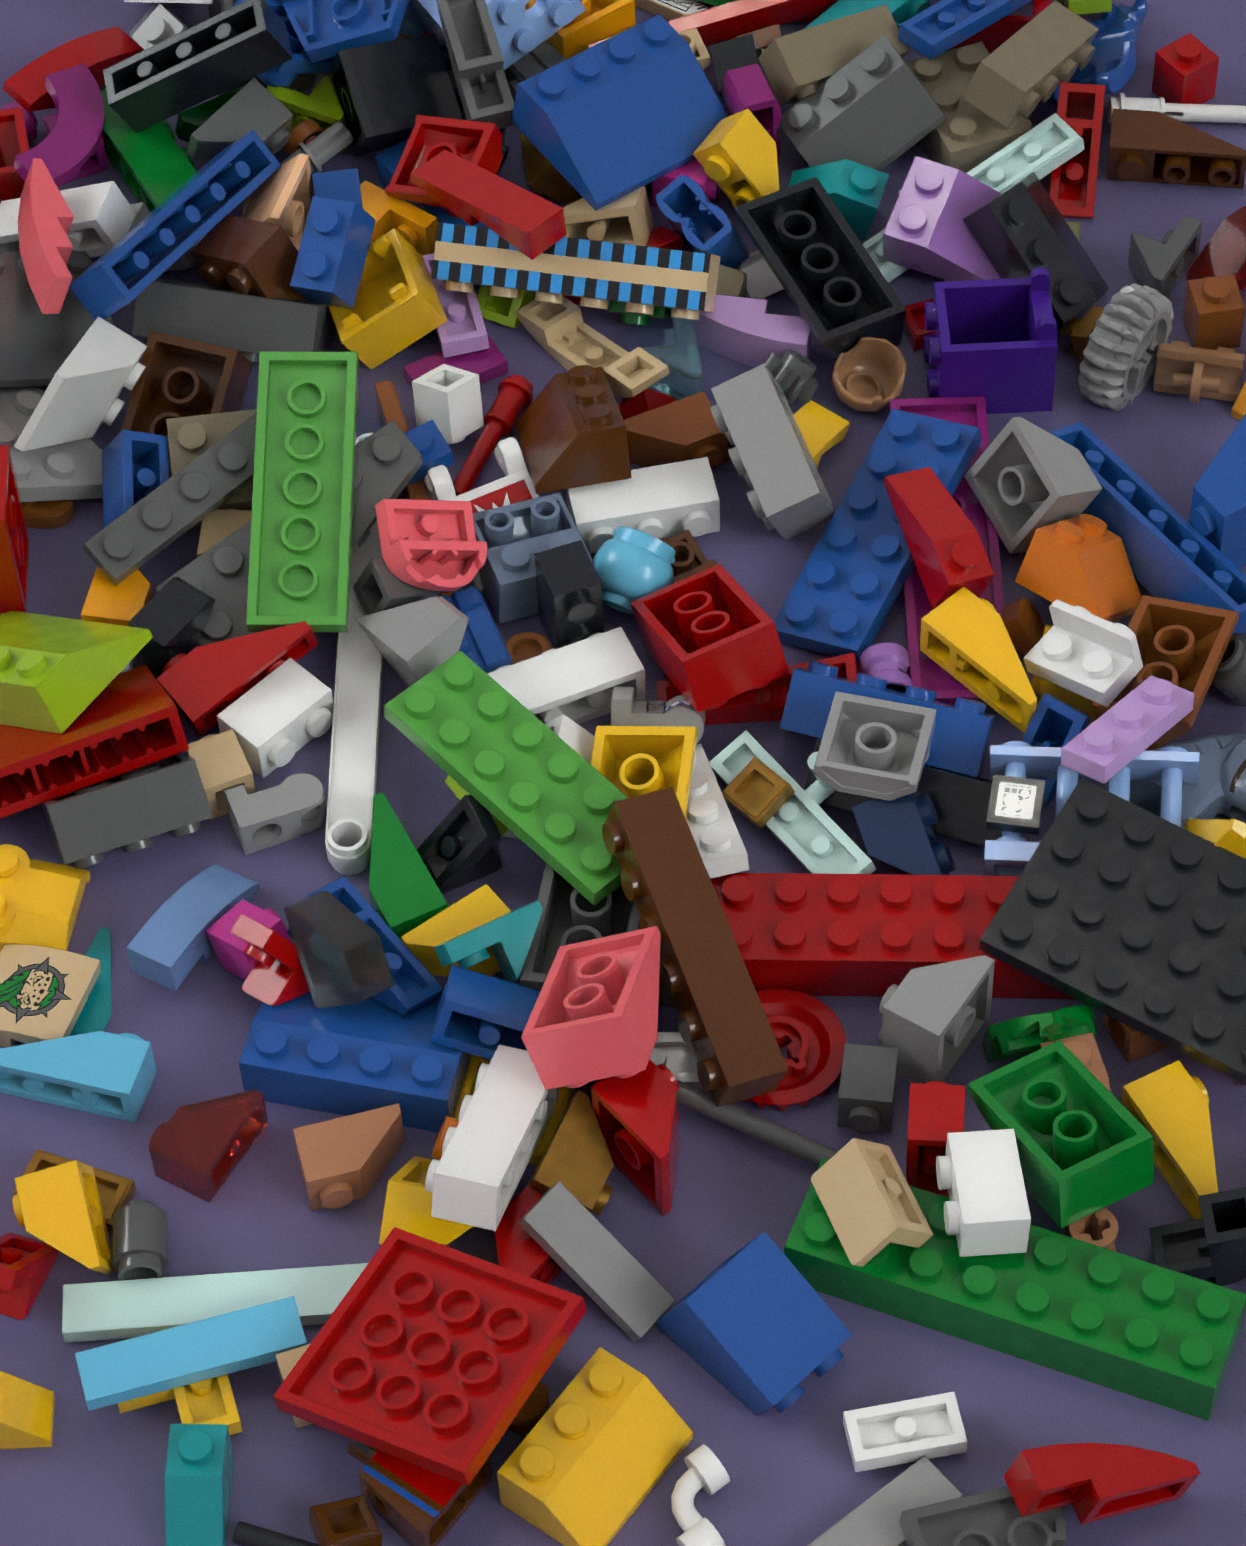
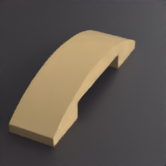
(574, 343)

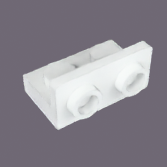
(1085, 654)

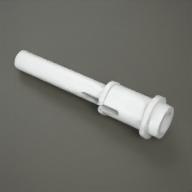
(1180, 111)

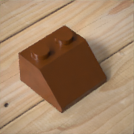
(248, 258)

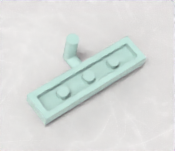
(801, 821)

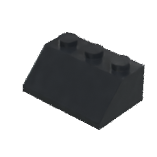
(1026, 232)

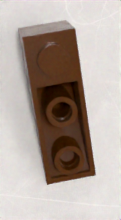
(1165, 150)

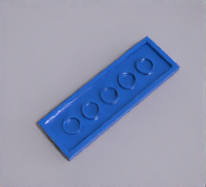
(863, 551)

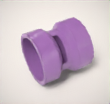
(888, 662)

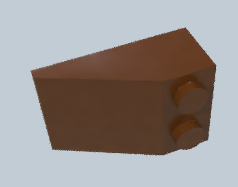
(185, 381)

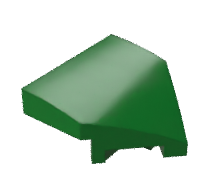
(1024, 1034)

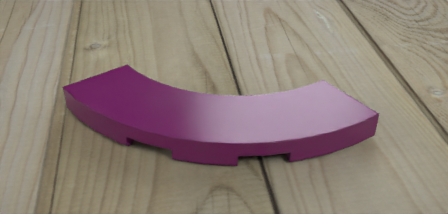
(77, 126)

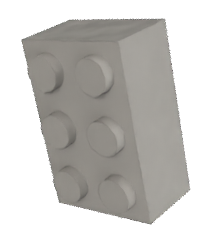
(771, 453)

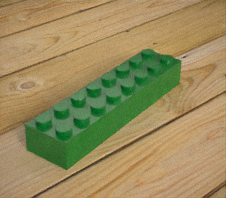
(1052, 1306)

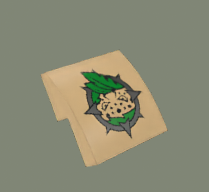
(42, 992)

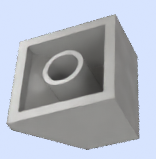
(1030, 482)
(937, 1016)

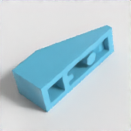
(82, 1072)

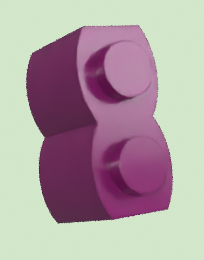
(749, 89)

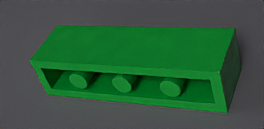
(146, 160)

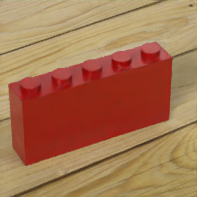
(118, 732)

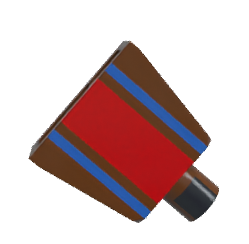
(413, 1499)

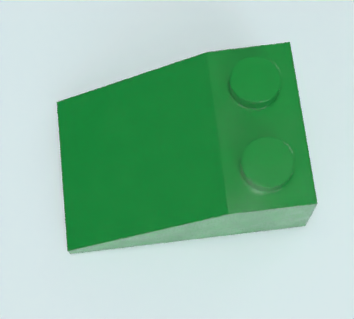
(1070, 1133)

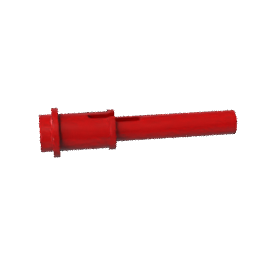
(513, 395)

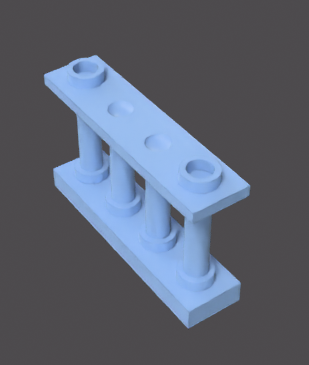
(1019, 759)

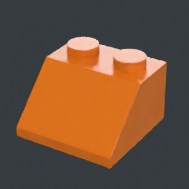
(1082, 567)

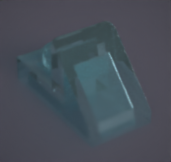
(682, 358)

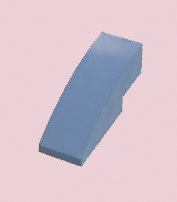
(176, 932)

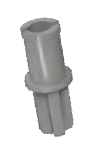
(324, 146)

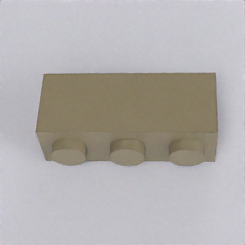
(808, 57)

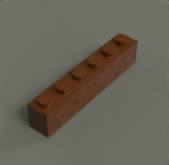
(697, 948)

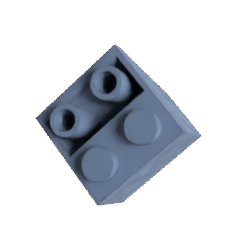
(512, 540)

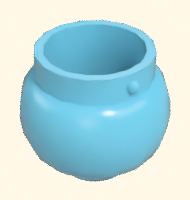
(632, 567)

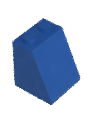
(1220, 498)
(757, 1327)

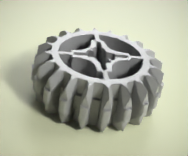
(1125, 346)

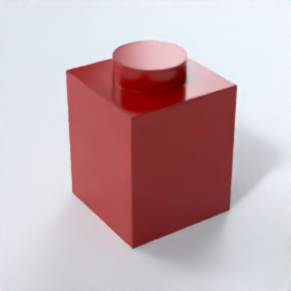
(1185, 71)

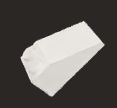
(85, 388)

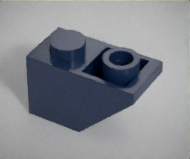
(903, 834)

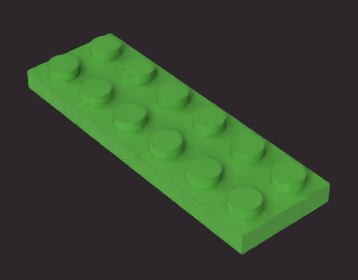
(303, 490)
(514, 769)

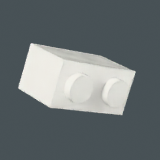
(279, 716)
(985, 1193)

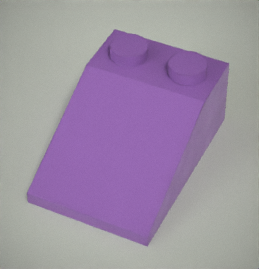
(929, 227)

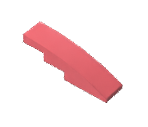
(43, 238)

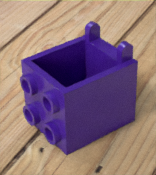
(993, 342)

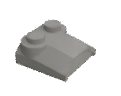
(874, 746)

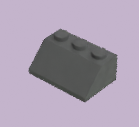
(864, 112)
(128, 810)

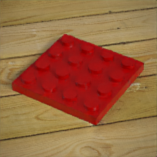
(430, 1355)

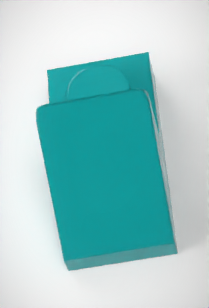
(506, 935)

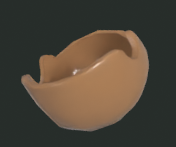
(869, 375)

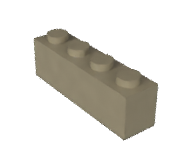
(1031, 64)

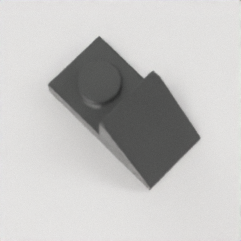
(1165, 262)

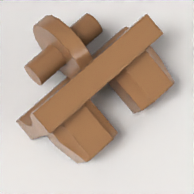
(1198, 371)

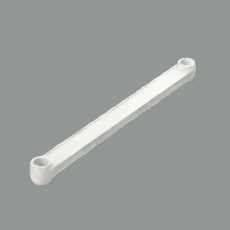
(354, 730)

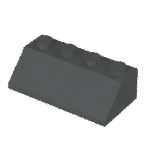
(232, 319)

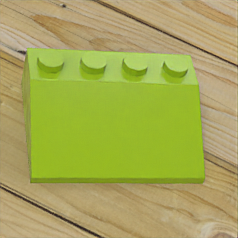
(58, 666)

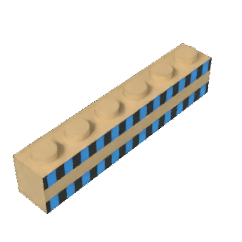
(578, 268)

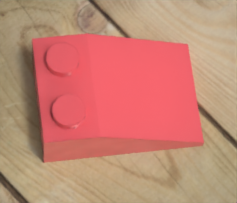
(597, 1010)

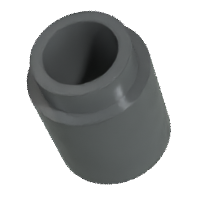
(139, 1241)

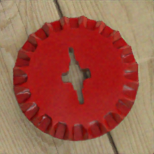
(813, 1046)

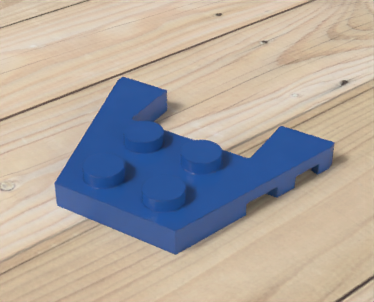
(343, 24)

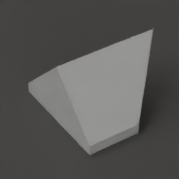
(416, 635)

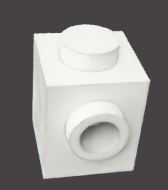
(449, 399)

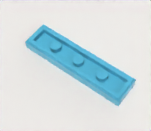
(189, 1353)

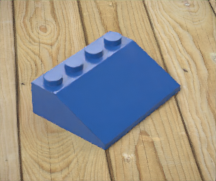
(620, 111)
(353, 1060)

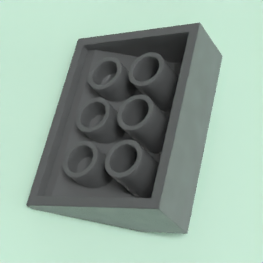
(34, 342)

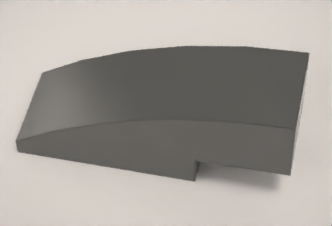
(476, 61)

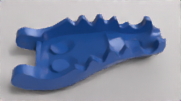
(1115, 49)

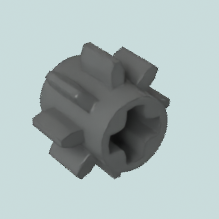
(794, 374)

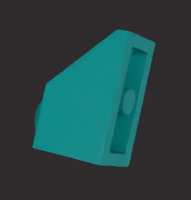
(851, 187)
(198, 1484)

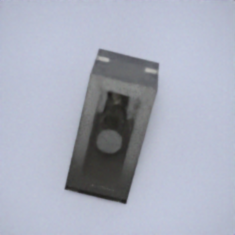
(337, 952)

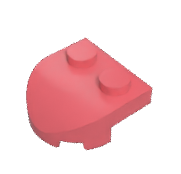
(430, 542)

